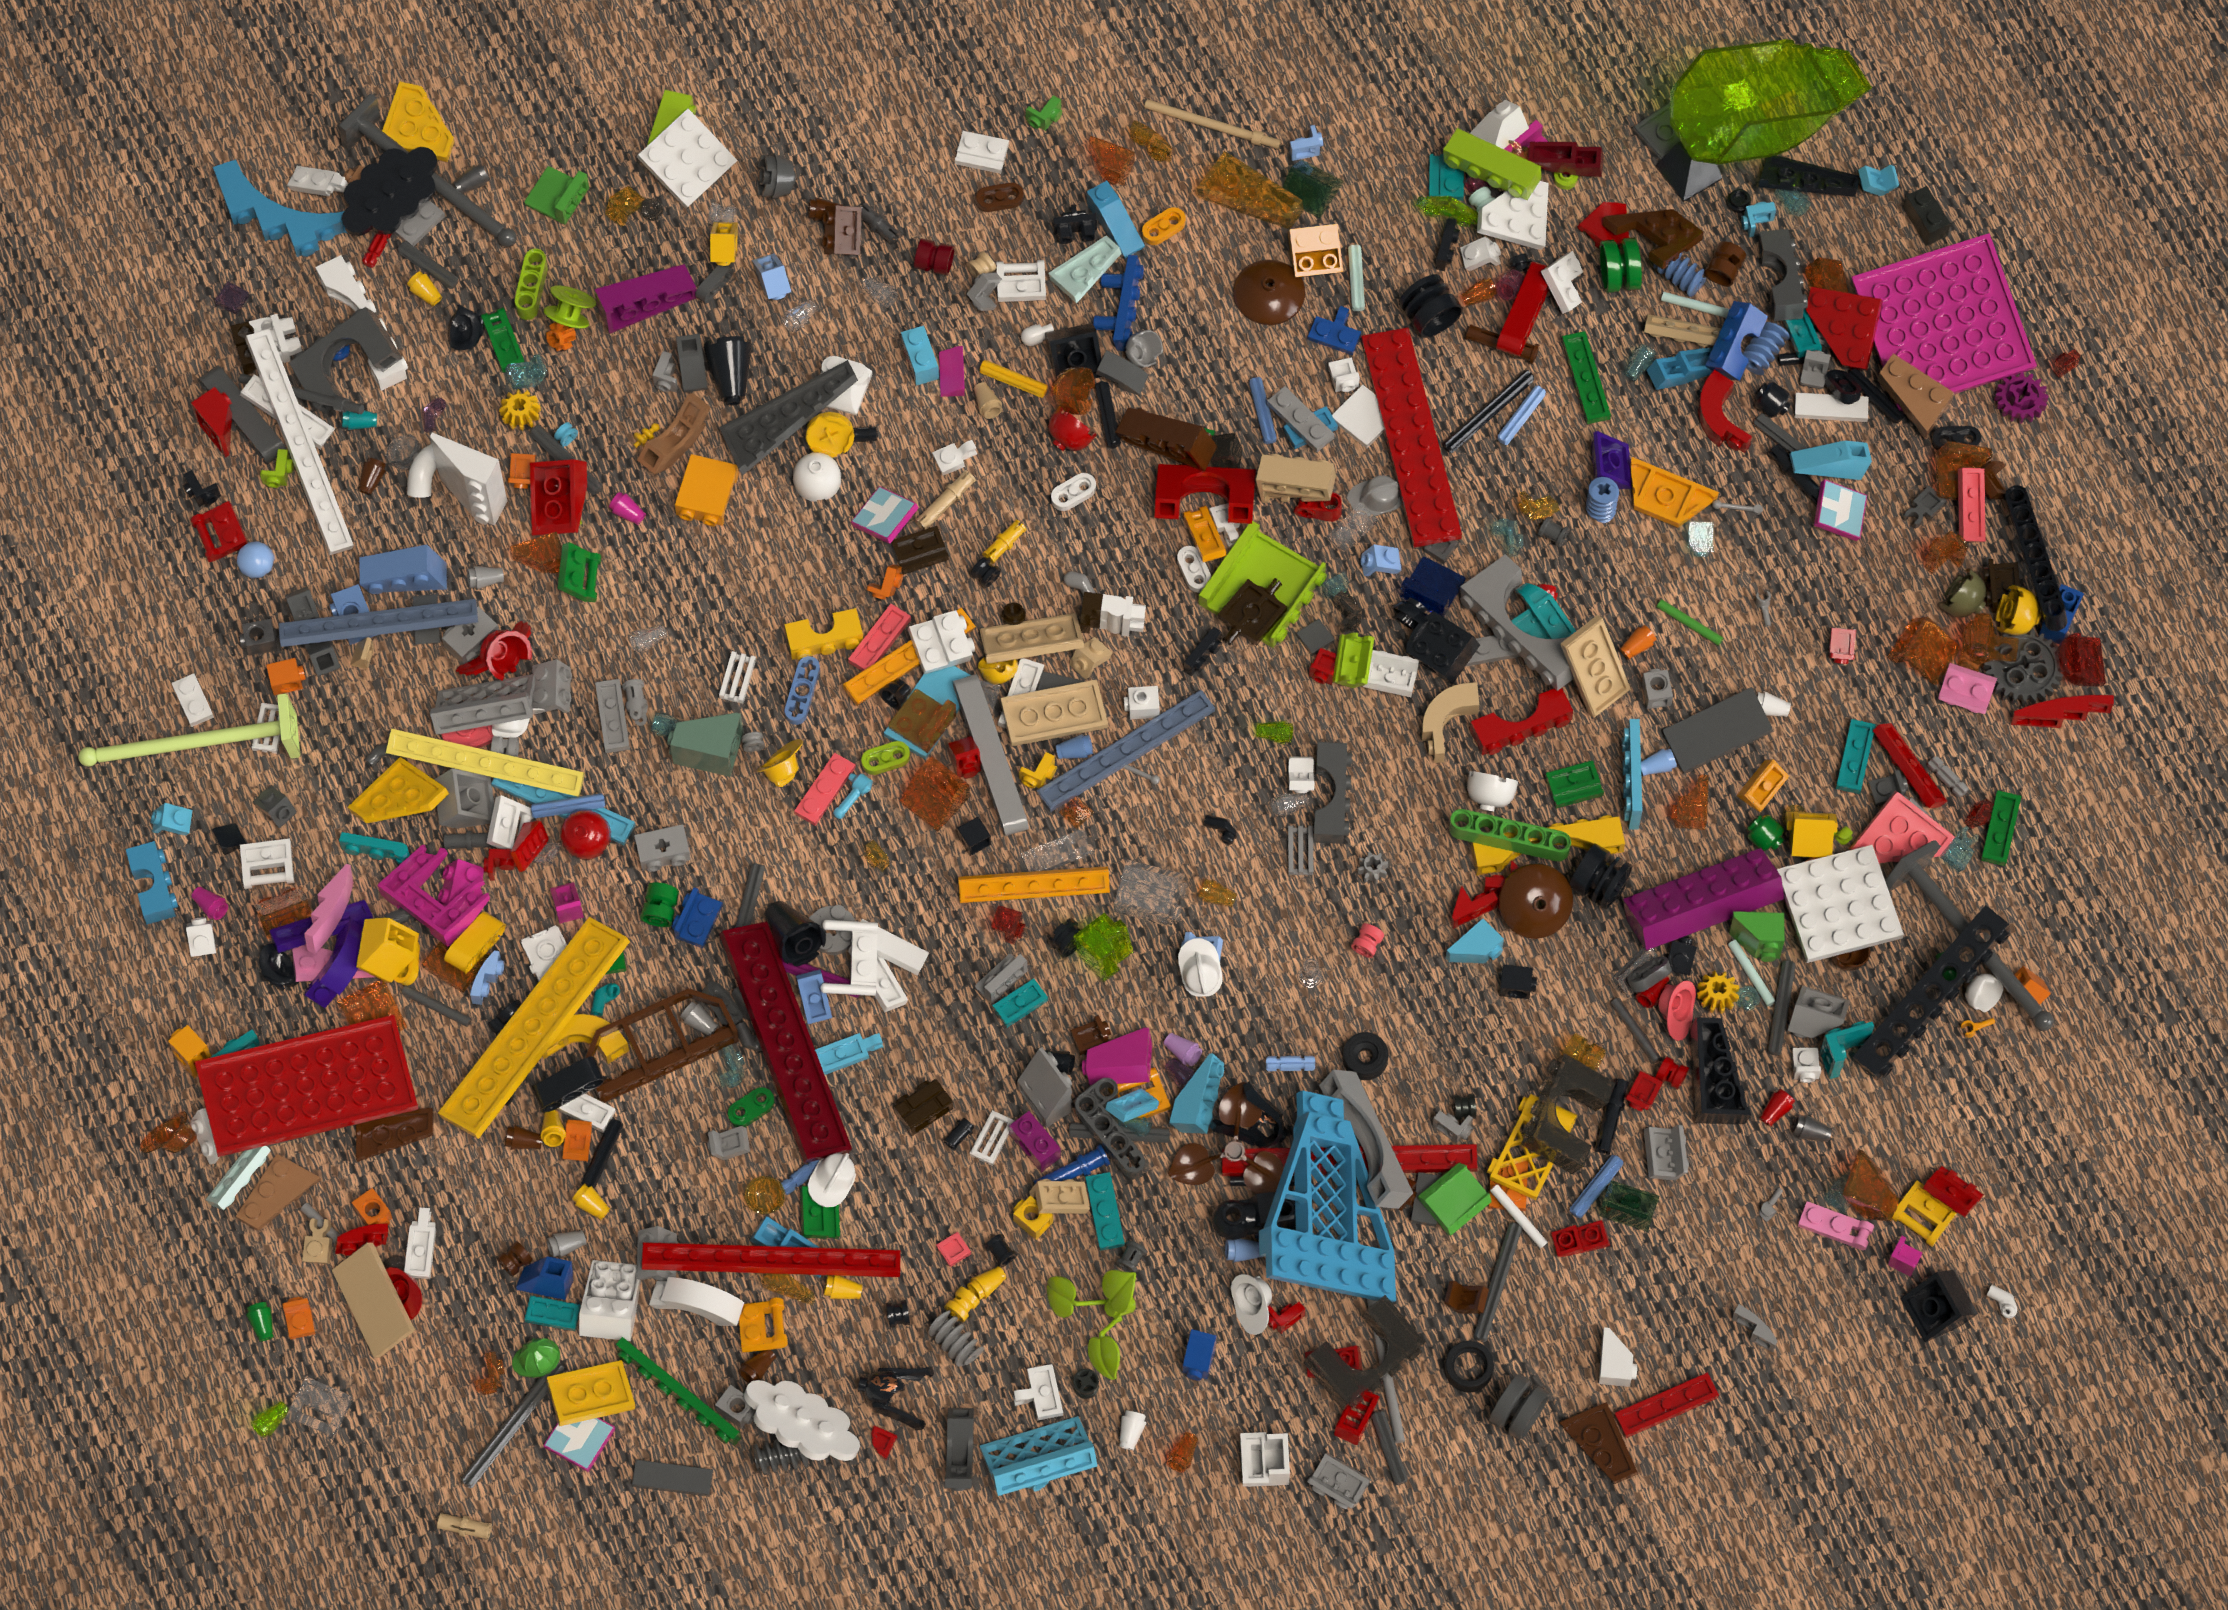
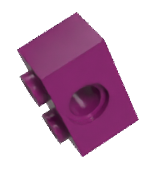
(1035, 1141)

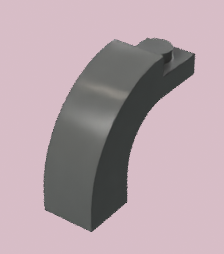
(320, 654)
(959, 1448)

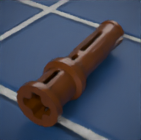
(1490, 339)

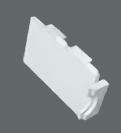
(543, 950)

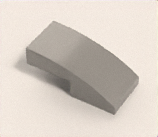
(1761, 1333)

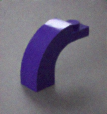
(339, 968)

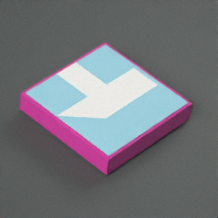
(1840, 510)
(884, 514)
(580, 1441)

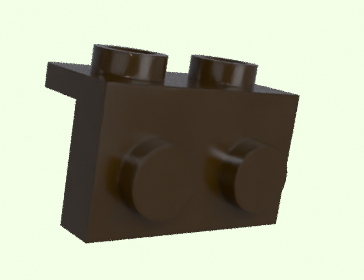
(2000, 578)

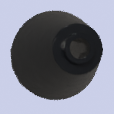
(729, 366)
(794, 934)

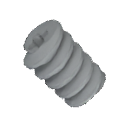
(953, 1340)

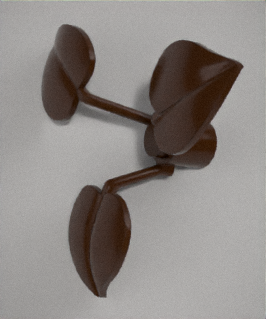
(1192, 1162)

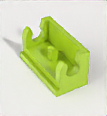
(1353, 660)

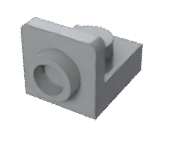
(663, 374)
(1449, 1126)

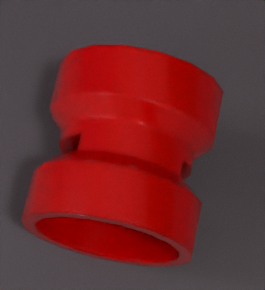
(1678, 1073)

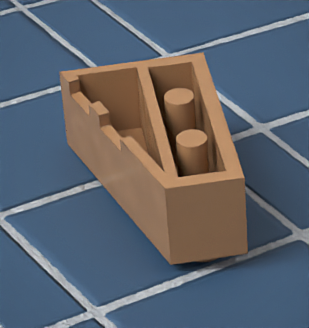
(1915, 393)

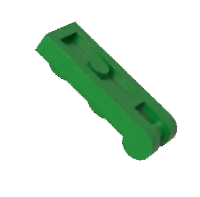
(502, 338)

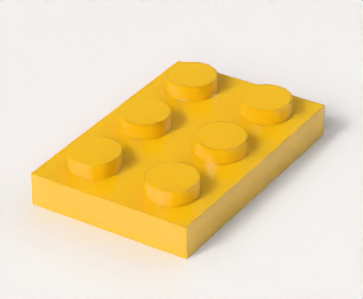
(590, 1393)

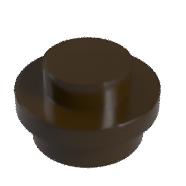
(1013, 614)

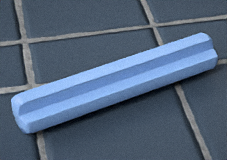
(1521, 415)

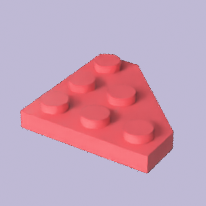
(1901, 830)

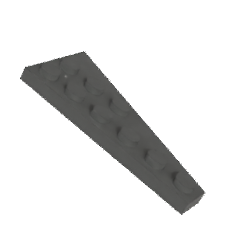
(769, 425)

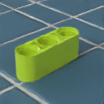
(531, 274)

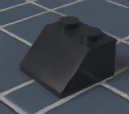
(1074, 348)
(1939, 1305)

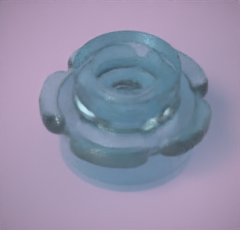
(1750, 992)

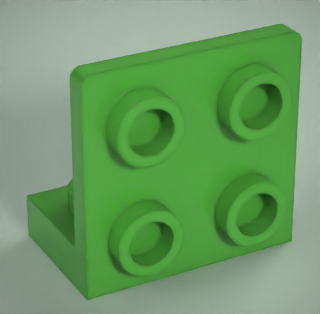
(558, 194)

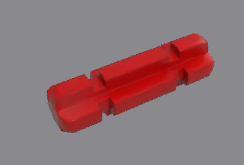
(375, 249)

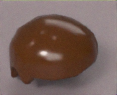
(1852, 960)

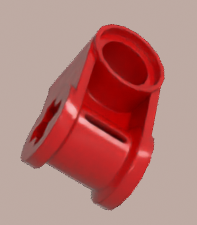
(1318, 509)

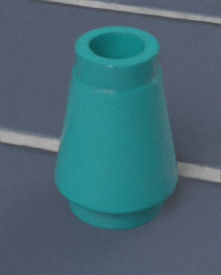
(359, 421)

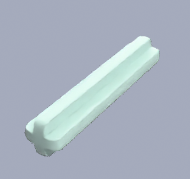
(1356, 278)

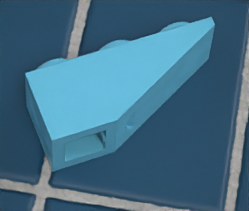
(1837, 460)
(1196, 1101)

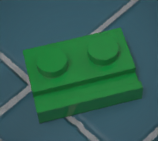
(1574, 784)
(818, 1220)

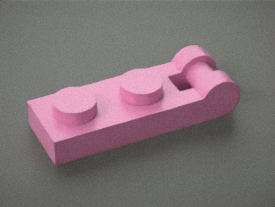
(1835, 1225)

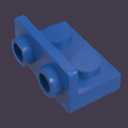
(696, 918)

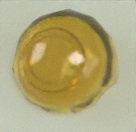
(764, 1195)

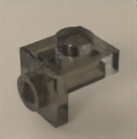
(1348, 608)

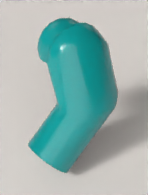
(602, 996)

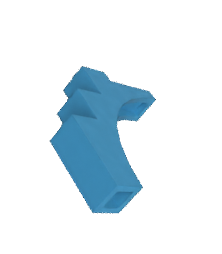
(274, 220)

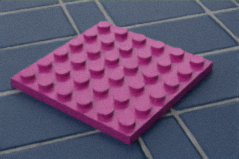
(1949, 315)

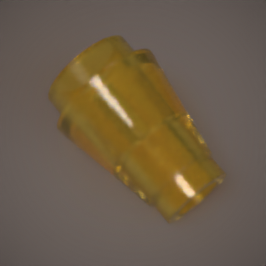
(1216, 893)

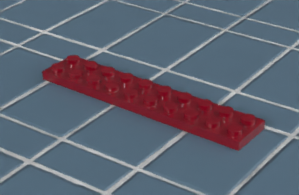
(785, 1041)

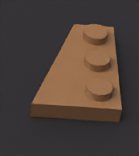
(275, 1191)

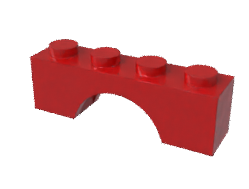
(1493, 733)

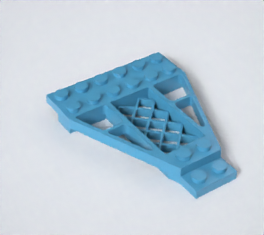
(1320, 1259)

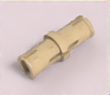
(464, 1526)

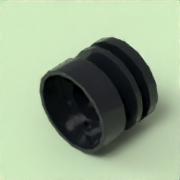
(1430, 306)
(1602, 877)

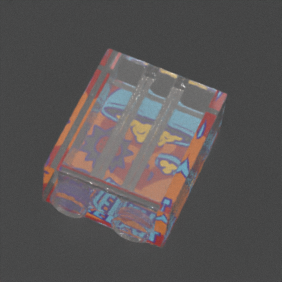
(1150, 893)

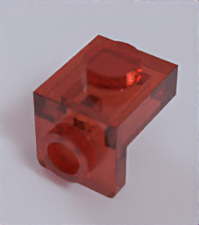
(1010, 923)

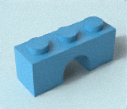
(147, 862)

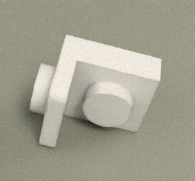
(1806, 1064)

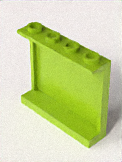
(1261, 561)

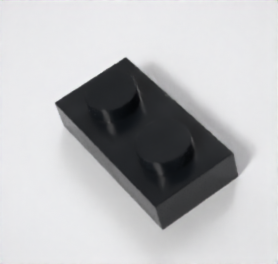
(1450, 236)
(1197, 659)

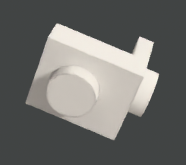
(1480, 253)
(1344, 375)
(1301, 774)
(201, 937)

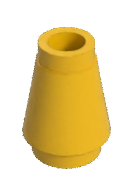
(424, 288)
(552, 1129)
(590, 1201)
(986, 1283)
(842, 1288)

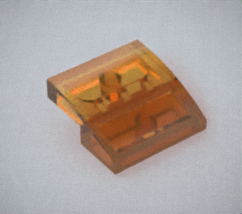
(436, 965)

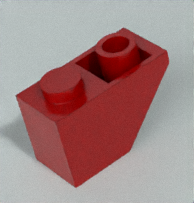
(965, 757)

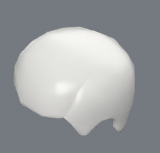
(1983, 992)

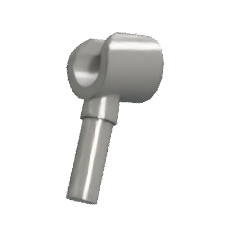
(1763, 605)
(1767, 1210)

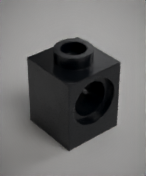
(1517, 982)

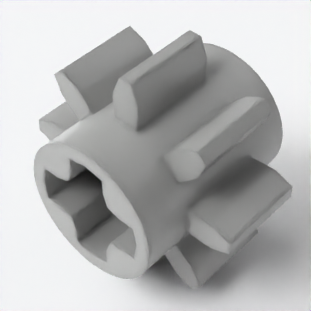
(1377, 863)

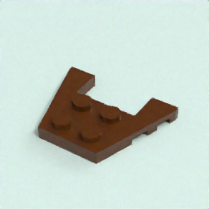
(1663, 227)

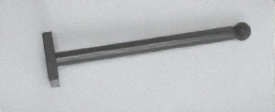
(362, 122)
(1913, 867)

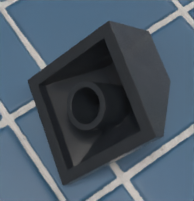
(1686, 175)

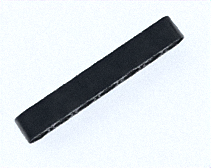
(2033, 547)

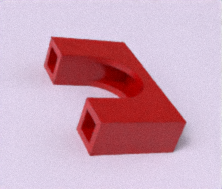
(1232, 484)

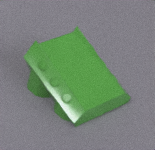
(1455, 1198)

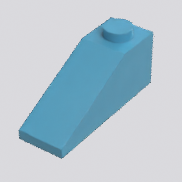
(1114, 218)

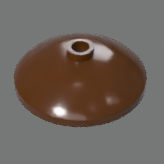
(1264, 303)
(1524, 889)

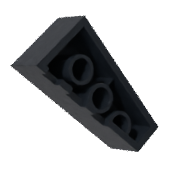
(1715, 1078)

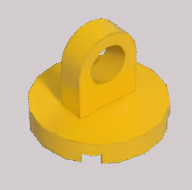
(830, 434)

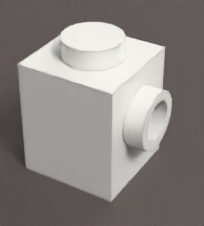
(1142, 702)

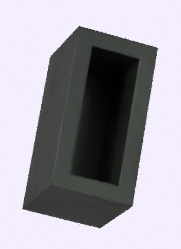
(1926, 215)

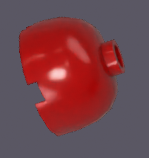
(1069, 431)
(585, 834)

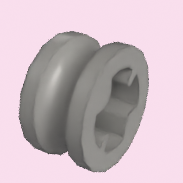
(753, 742)

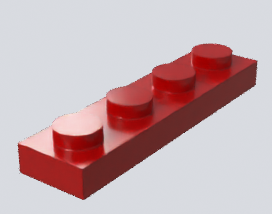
(1905, 760)
(1666, 1405)

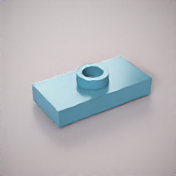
(1132, 1105)

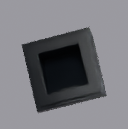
(228, 838)

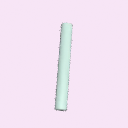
(1695, 304)
(1751, 973)

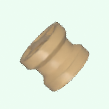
(981, 264)

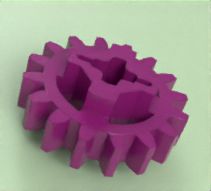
(2029, 406)

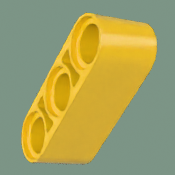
(474, 942)

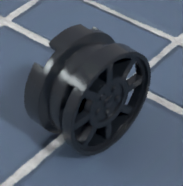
(1064, 939)

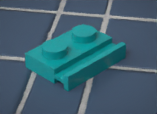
(1444, 179)

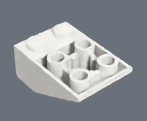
(609, 1301)

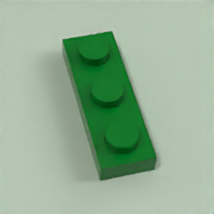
(2001, 828)

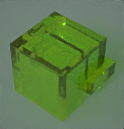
(1103, 945)

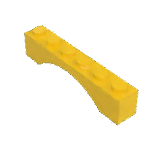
(1583, 834)

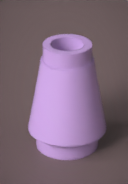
(1185, 1050)

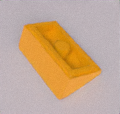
(1763, 785)

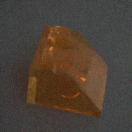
(282, 909)

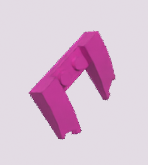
(444, 922)

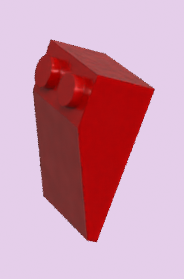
(557, 495)

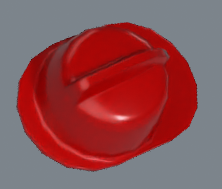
(407, 1291)

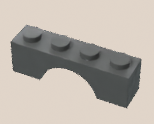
(1777, 252)
(1330, 820)

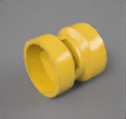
(962, 1304)

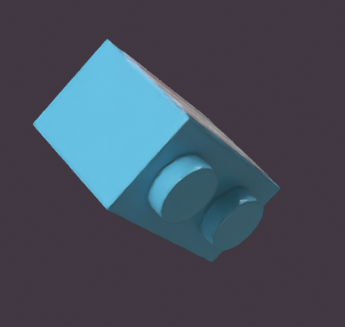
(919, 355)

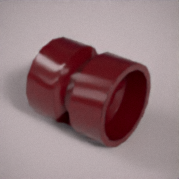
(935, 257)

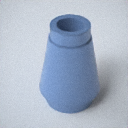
(1075, 747)

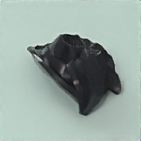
(465, 328)
(276, 967)

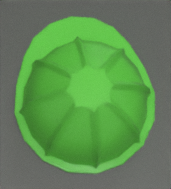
(536, 1358)

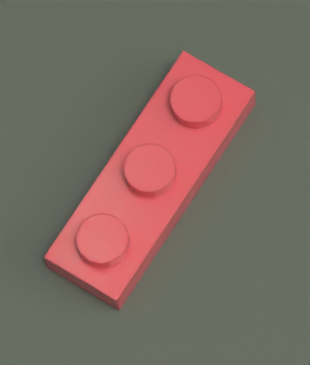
(1971, 504)
(880, 638)
(824, 789)

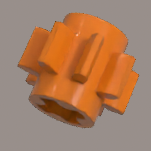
(560, 336)

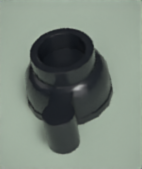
(897, 691)
(504, 1016)

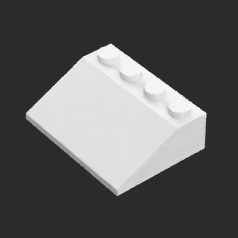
(471, 478)

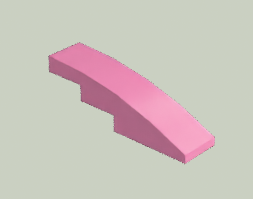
(332, 904)

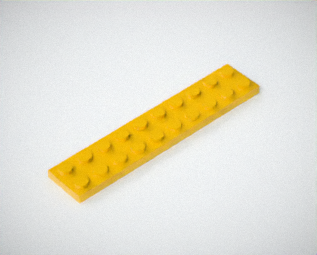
(533, 1027)

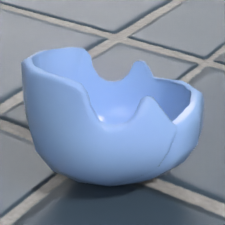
(255, 559)

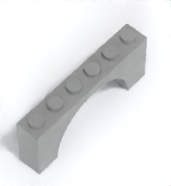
(1487, 598)

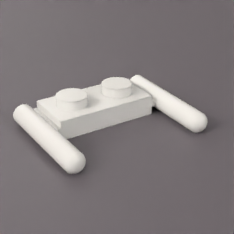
(863, 958)

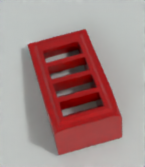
(528, 844)
(1350, 1430)

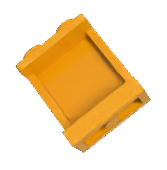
(706, 490)

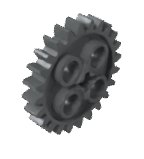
(2029, 686)

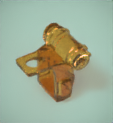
(1980, 644)

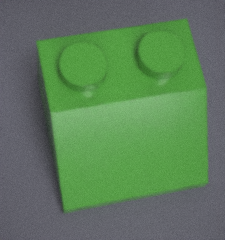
(1759, 933)

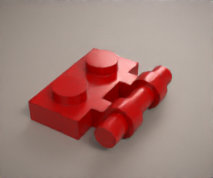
(1953, 1191)

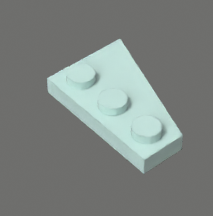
(1085, 268)

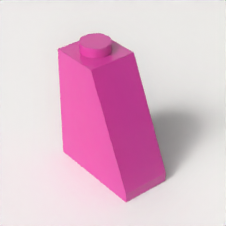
(1121, 1059)

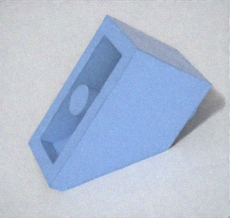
(772, 276)

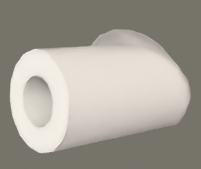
(2005, 1300)

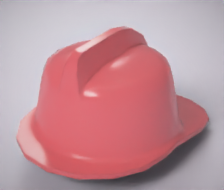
(1677, 1007)

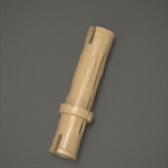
(945, 500)

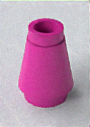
(626, 508)
(210, 903)

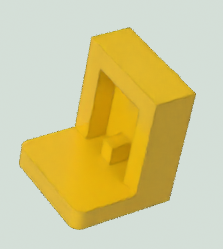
(1045, 770)

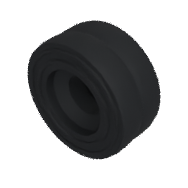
(1365, 1042)

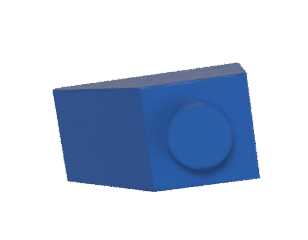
(1199, 1355)

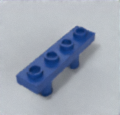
(1126, 312)

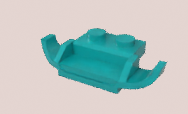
(1544, 615)

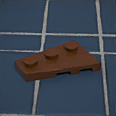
(393, 1132)
(1602, 1441)

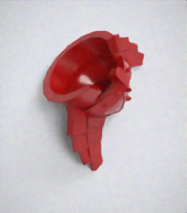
(501, 652)

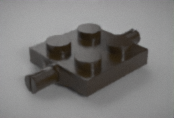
(1252, 612)

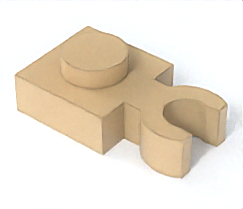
(318, 1246)

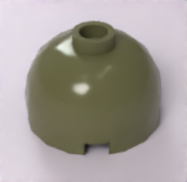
(1965, 595)

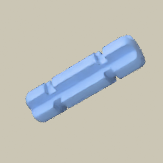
(1290, 1063)

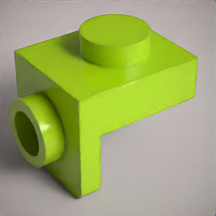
(279, 477)

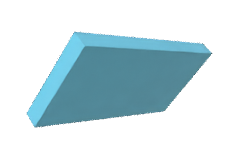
(940, 688)

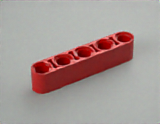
(1524, 311)

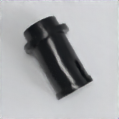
(866, 434)
(959, 1133)

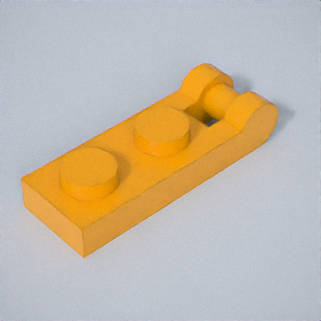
(1204, 534)

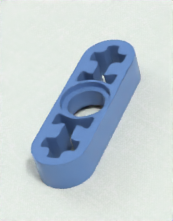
(799, 680)

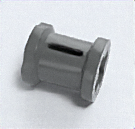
(1553, 531)
(1137, 1251)

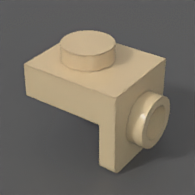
(1089, 657)

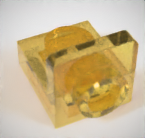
(622, 205)

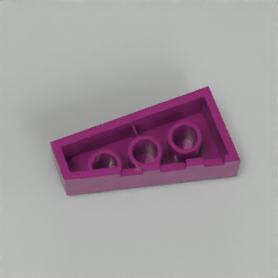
(644, 297)

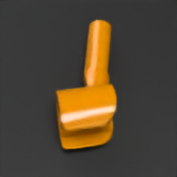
(1976, 1026)

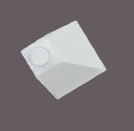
(1501, 125)

